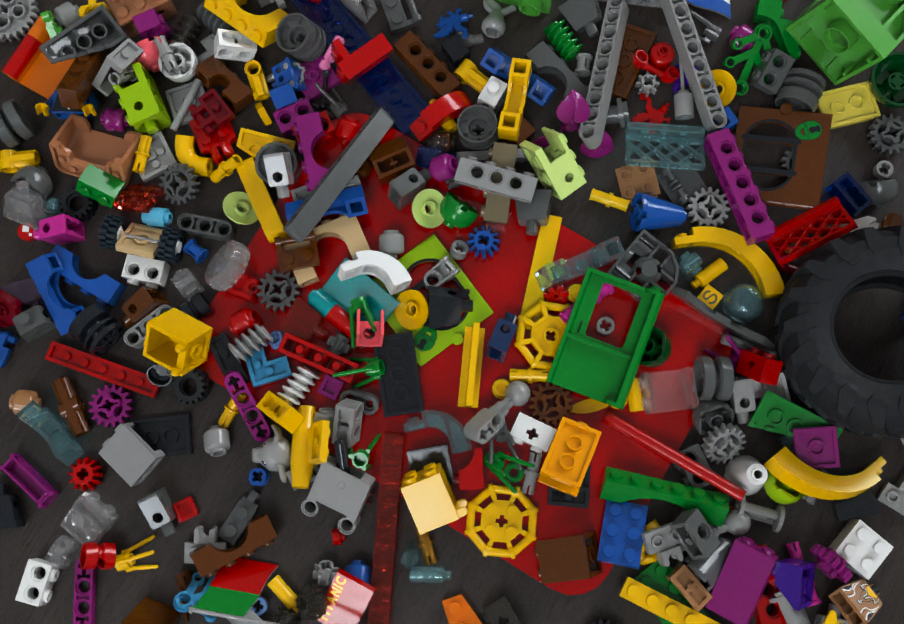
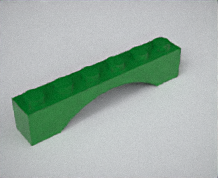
(624, 486)

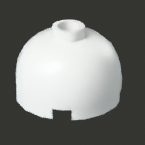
(186, 61)

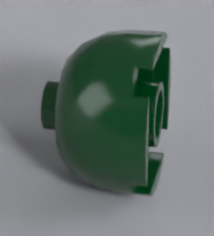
(657, 349)

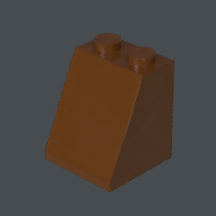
(568, 557)
(152, 612)

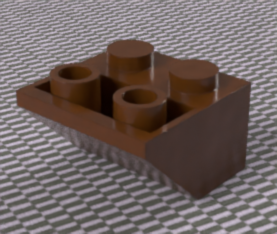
(391, 160)

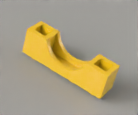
(514, 105)

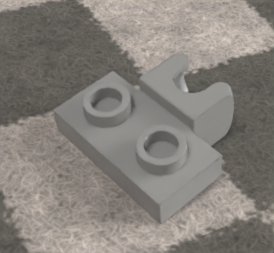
(893, 495)
(201, 539)
(663, 543)

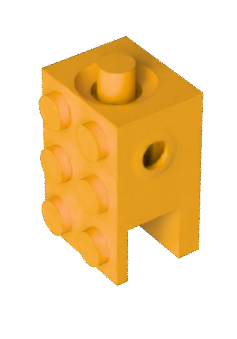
(569, 456)

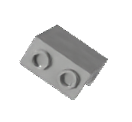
(118, 62)
(130, 454)

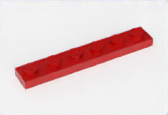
(101, 369)

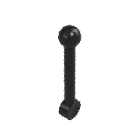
(325, 74)

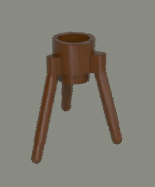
(183, 581)

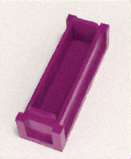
(30, 480)

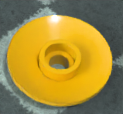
(728, 84)
(405, 311)

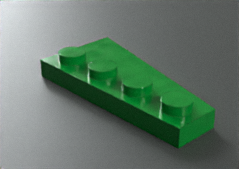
(782, 415)

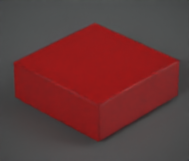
(185, 509)

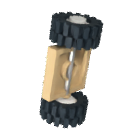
(141, 239)

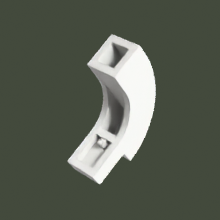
(380, 265)

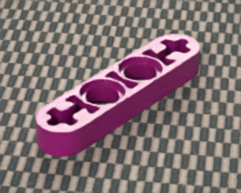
(249, 405)
(80, 596)

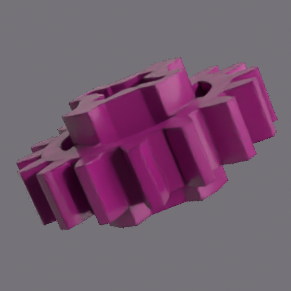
(108, 397)
(831, 563)

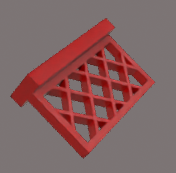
(810, 222)

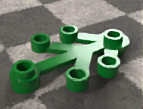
(751, 56)

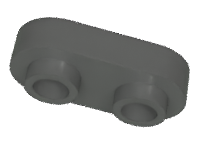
(362, 396)

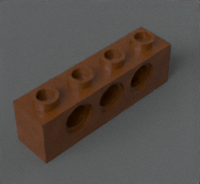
(410, 43)

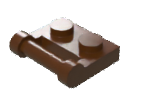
(299, 257)

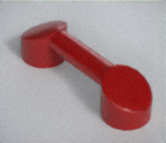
(669, 75)

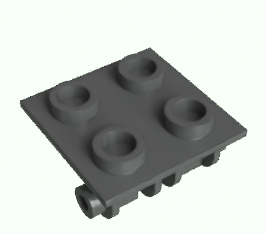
(680, 184)

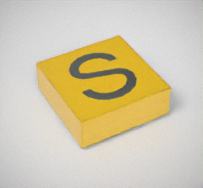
(710, 296)

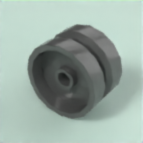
(14, 124)
(277, 147)
(713, 377)

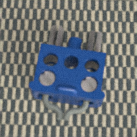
(288, 72)

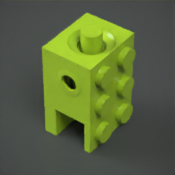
(143, 103)

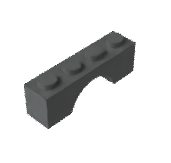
(547, 62)

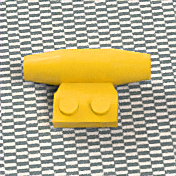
(308, 447)

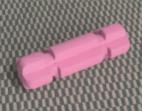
(325, 64)

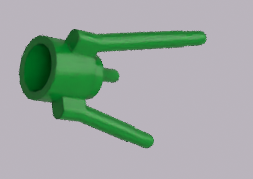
(360, 303)
(374, 368)
(362, 456)
(498, 464)

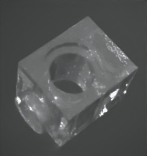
(186, 283)

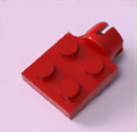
(217, 144)

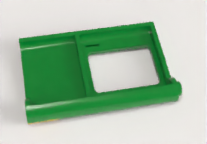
(596, 366)

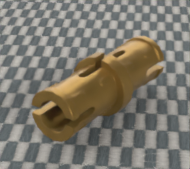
(426, 546)

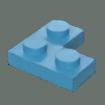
(265, 371)

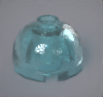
(743, 303)

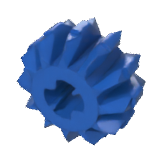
(485, 236)

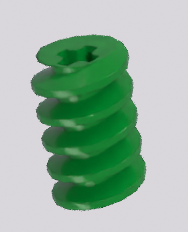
(562, 40)

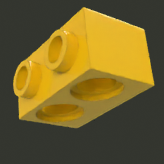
(280, 412)

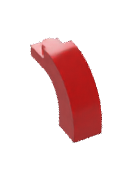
(438, 113)

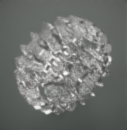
(227, 265)

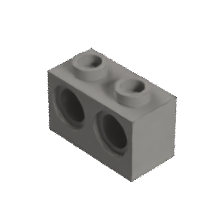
(348, 421)

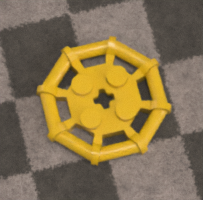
(538, 333)
(492, 529)

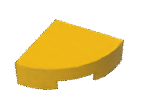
(263, 114)

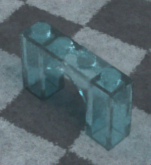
(565, 270)

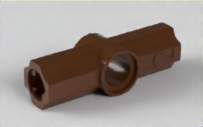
(71, 407)

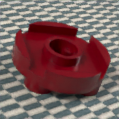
(9, 308)

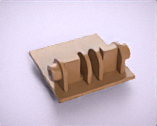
(637, 180)

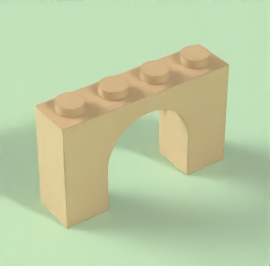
(343, 228)

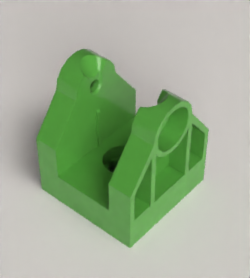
(848, 34)

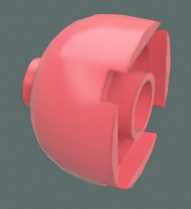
(150, 55)

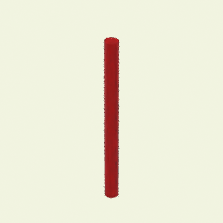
(675, 456)

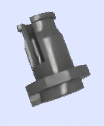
(618, 113)

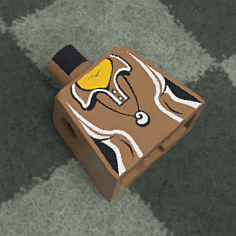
(857, 601)

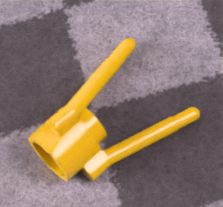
(126, 559)

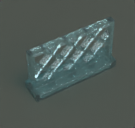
(664, 135)

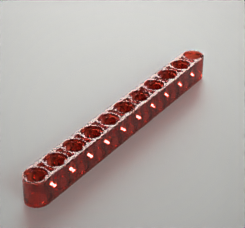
(386, 527)

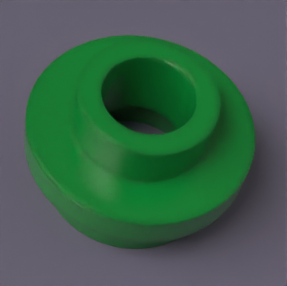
(509, 477)

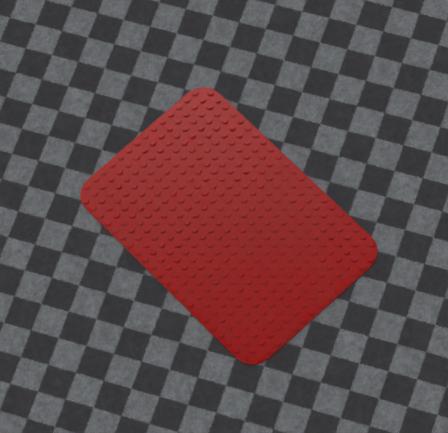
(503, 286)

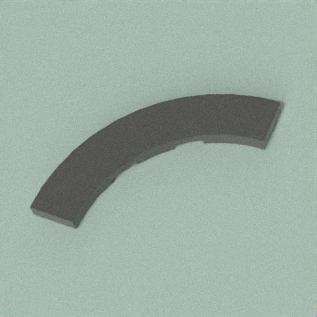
(721, 320)

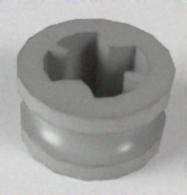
(889, 167)
(457, 254)
(608, 321)

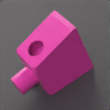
(60, 230)

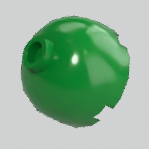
(457, 212)

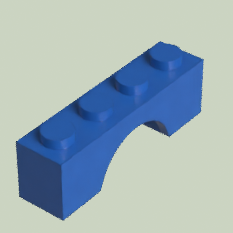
(500, 64)
(349, 203)
(46, 274)
(104, 287)

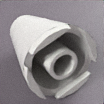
(746, 473)

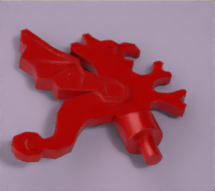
(652, 114)

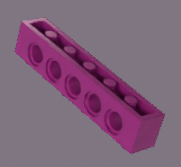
(751, 231)

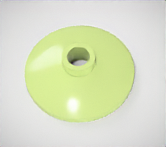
(431, 199)
(238, 202)

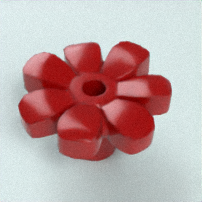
(556, 294)

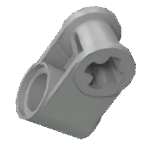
(442, 271)

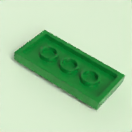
(655, 578)

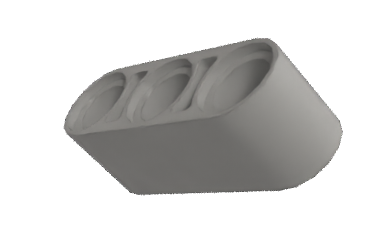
(140, 328)

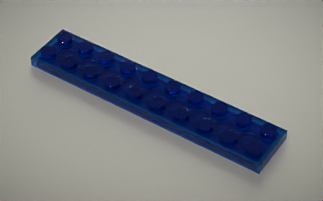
(383, 82)

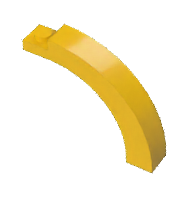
(752, 256)
(814, 483)

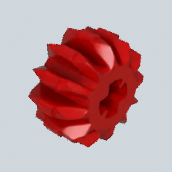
(93, 474)

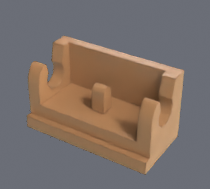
(689, 587)

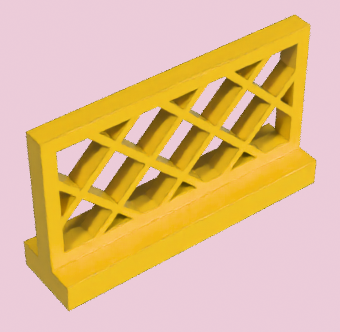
(471, 366)

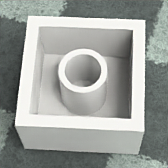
(861, 548)

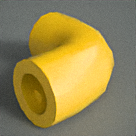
(186, 155)

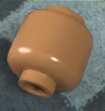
(22, 398)

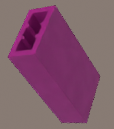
(742, 581)

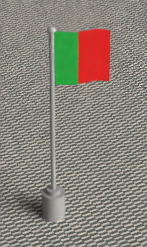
(235, 590)

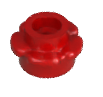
(337, 537)

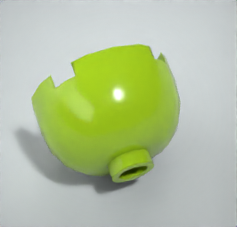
(781, 492)

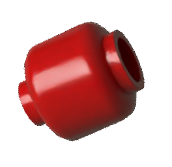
(661, 55)
(347, 129)
(242, 320)

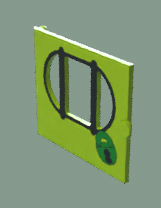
(433, 341)

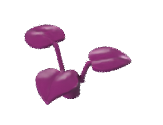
(570, 112)

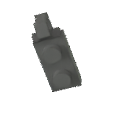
(237, 520)

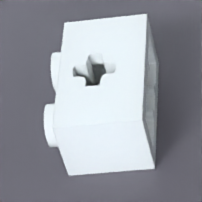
(544, 433)

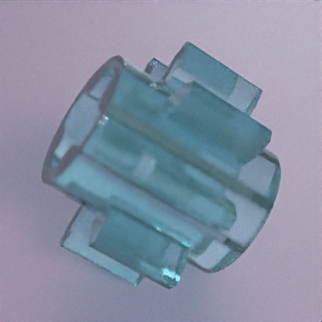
(690, 263)

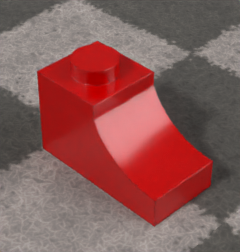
(472, 475)

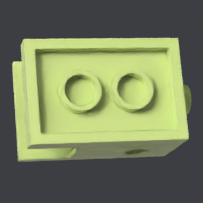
(555, 164)

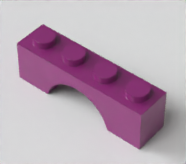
(310, 131)

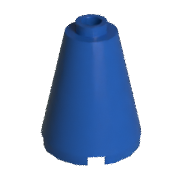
(654, 213)

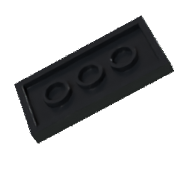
(401, 382)

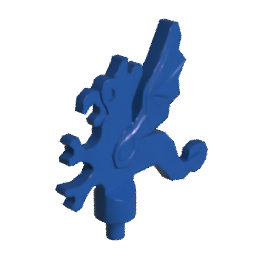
(454, 21)

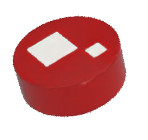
(26, 233)

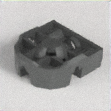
(645, 247)

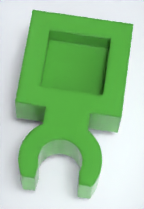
(51, 27)

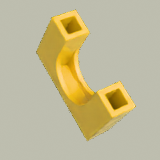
(257, 28)

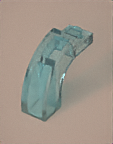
(444, 422)
(53, 431)

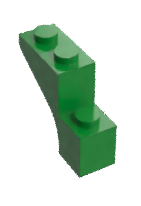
(771, 13)

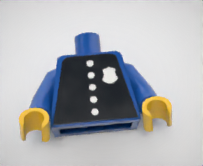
(53, 104)

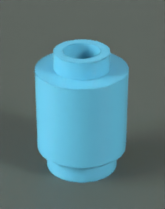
(157, 217)

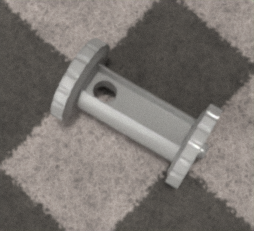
(763, 514)

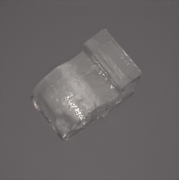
(61, 550)

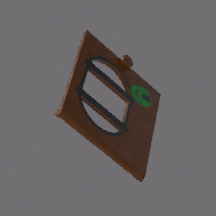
(810, 145)

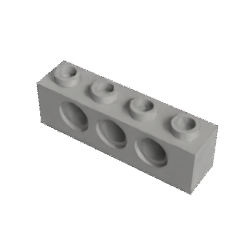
(469, 163)

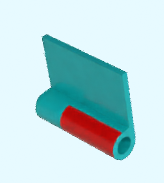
(335, 298)

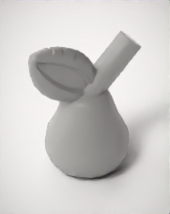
(494, 24)

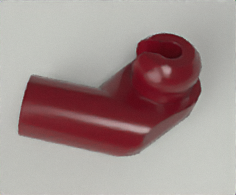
(787, 268)

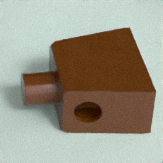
(141, 305)

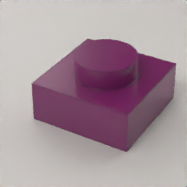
(331, 387)

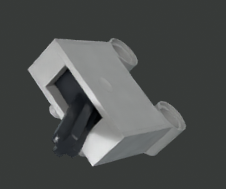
(340, 489)

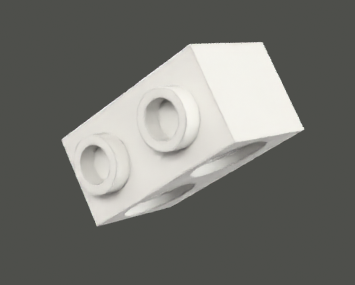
(233, 46)
(147, 267)
(33, 579)

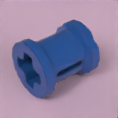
(195, 251)
(253, 476)

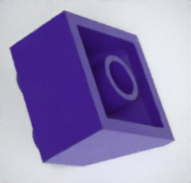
(795, 581)

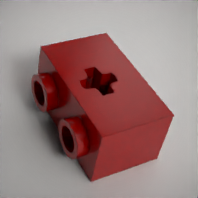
(759, 366)

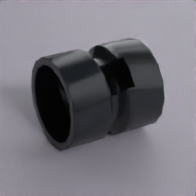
(196, 307)
(159, 375)

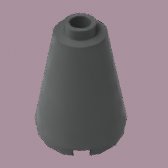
(709, 569)

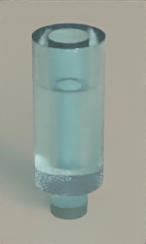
(429, 574)

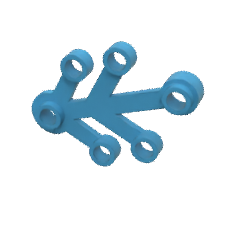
(191, 598)

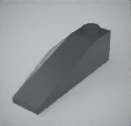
(86, 36)

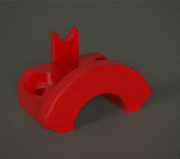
(244, 288)

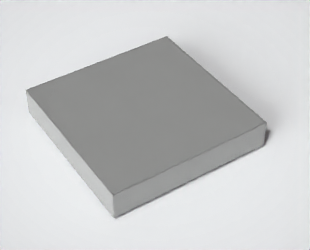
(176, 97)

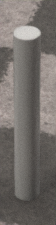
(186, 103)

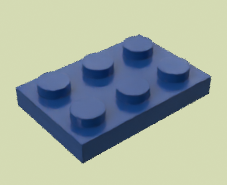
(621, 534)

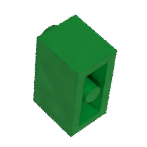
(99, 185)

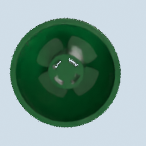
(887, 80)

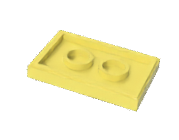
(849, 104)

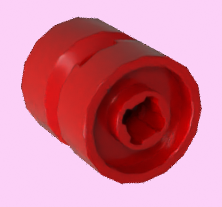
(98, 555)

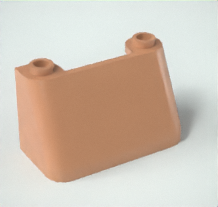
(79, 145)

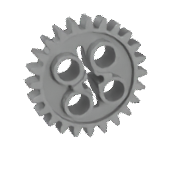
(16, 24)

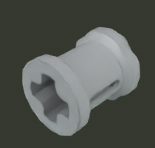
(583, 64)

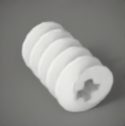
(297, 386)

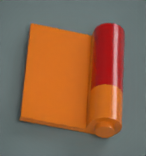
(31, 66)

